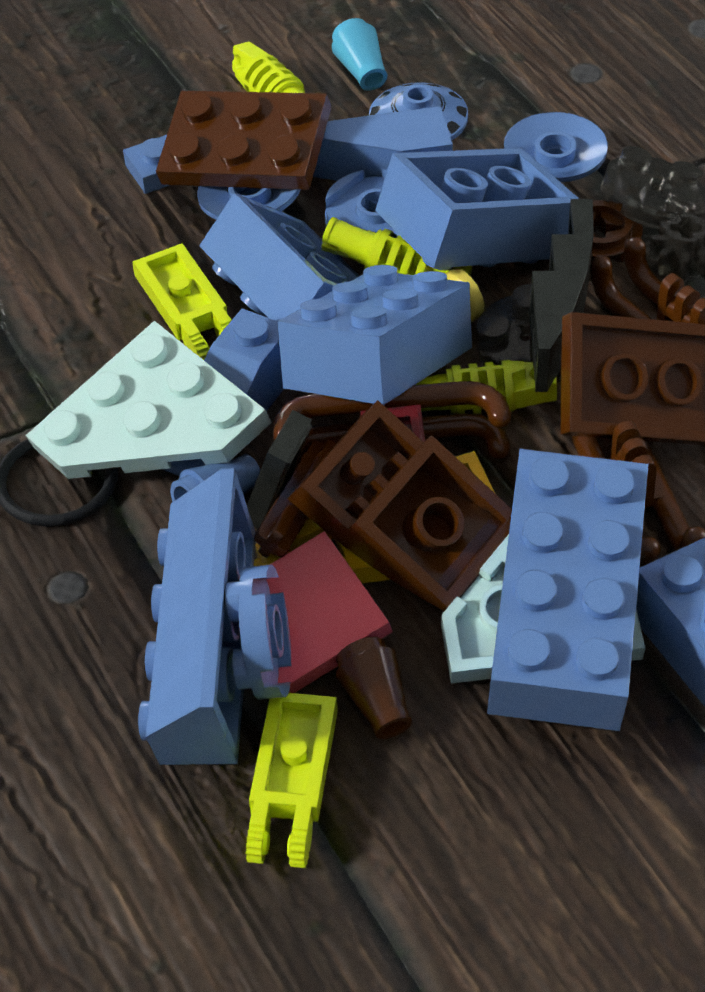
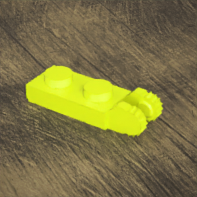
(182, 296)
(291, 773)

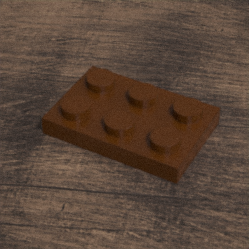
(244, 139)
(633, 372)

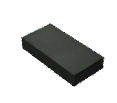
(278, 465)

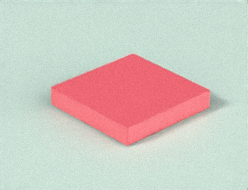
(324, 609)

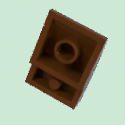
(405, 507)

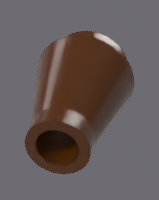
(375, 685)

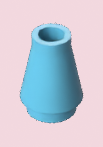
(359, 51)

